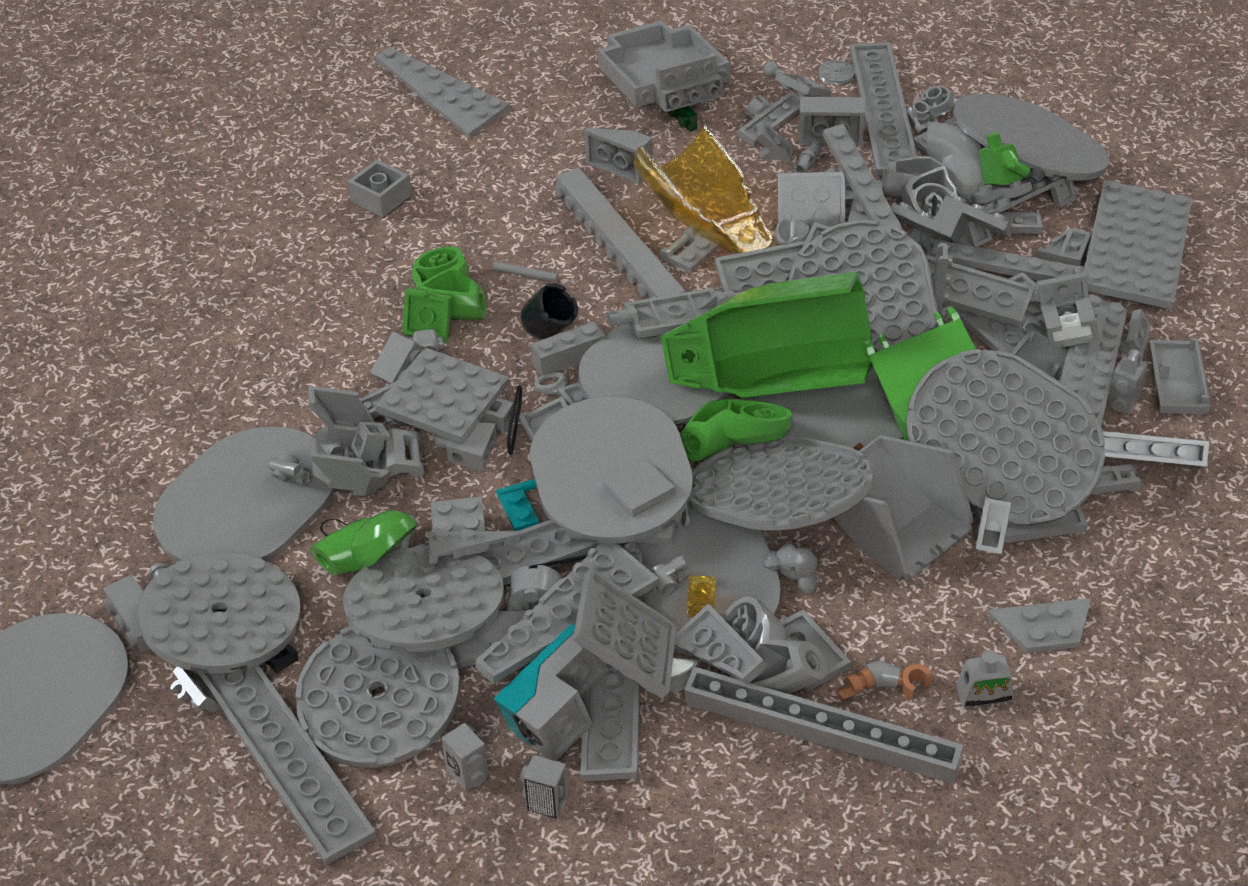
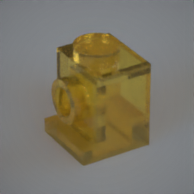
(700, 593)

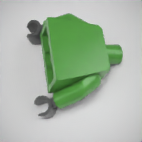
(1002, 165)

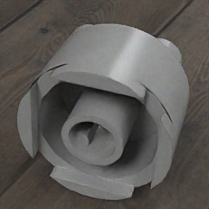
(529, 586)

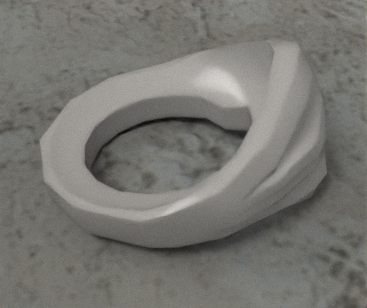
(551, 389)

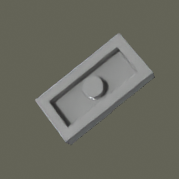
(1137, 334)
(194, 688)

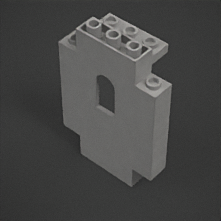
(664, 66)

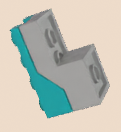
(545, 697)

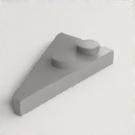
(466, 542)

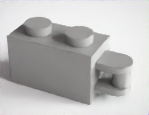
(1127, 382)

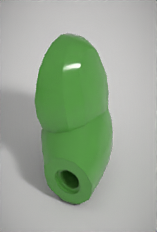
(447, 273)
(731, 422)

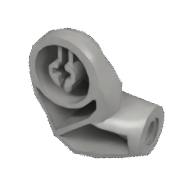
(918, 182)
(789, 662)

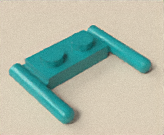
(517, 505)

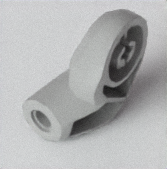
(960, 156)

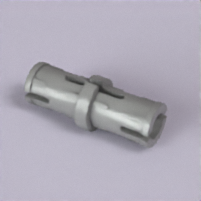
(807, 158)

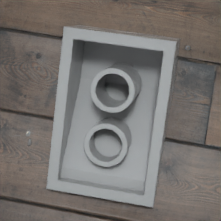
(616, 150)

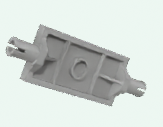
(666, 313)

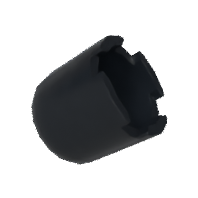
(548, 311)

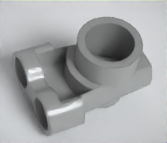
(919, 116)
(287, 467)
(670, 574)

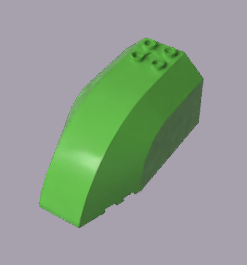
(776, 339)

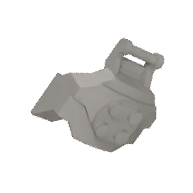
(332, 451)

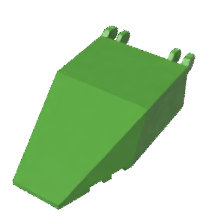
(906, 363)

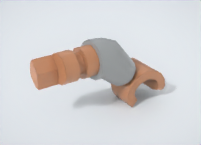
(883, 674)

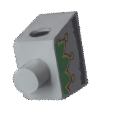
(985, 681)

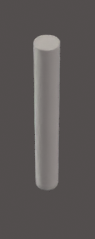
(523, 271)

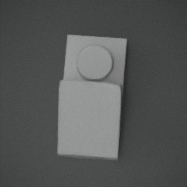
(774, 145)
(993, 525)

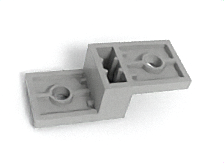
(953, 219)

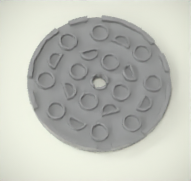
(388, 605)
(185, 631)
(383, 729)

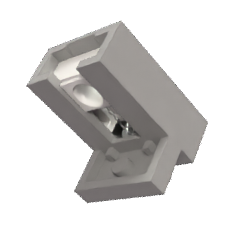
(1067, 311)

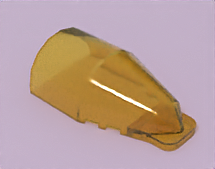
(707, 194)

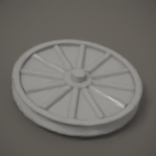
(836, 72)

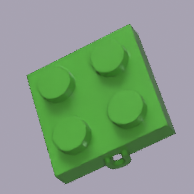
(427, 311)

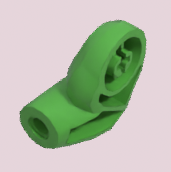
(362, 542)

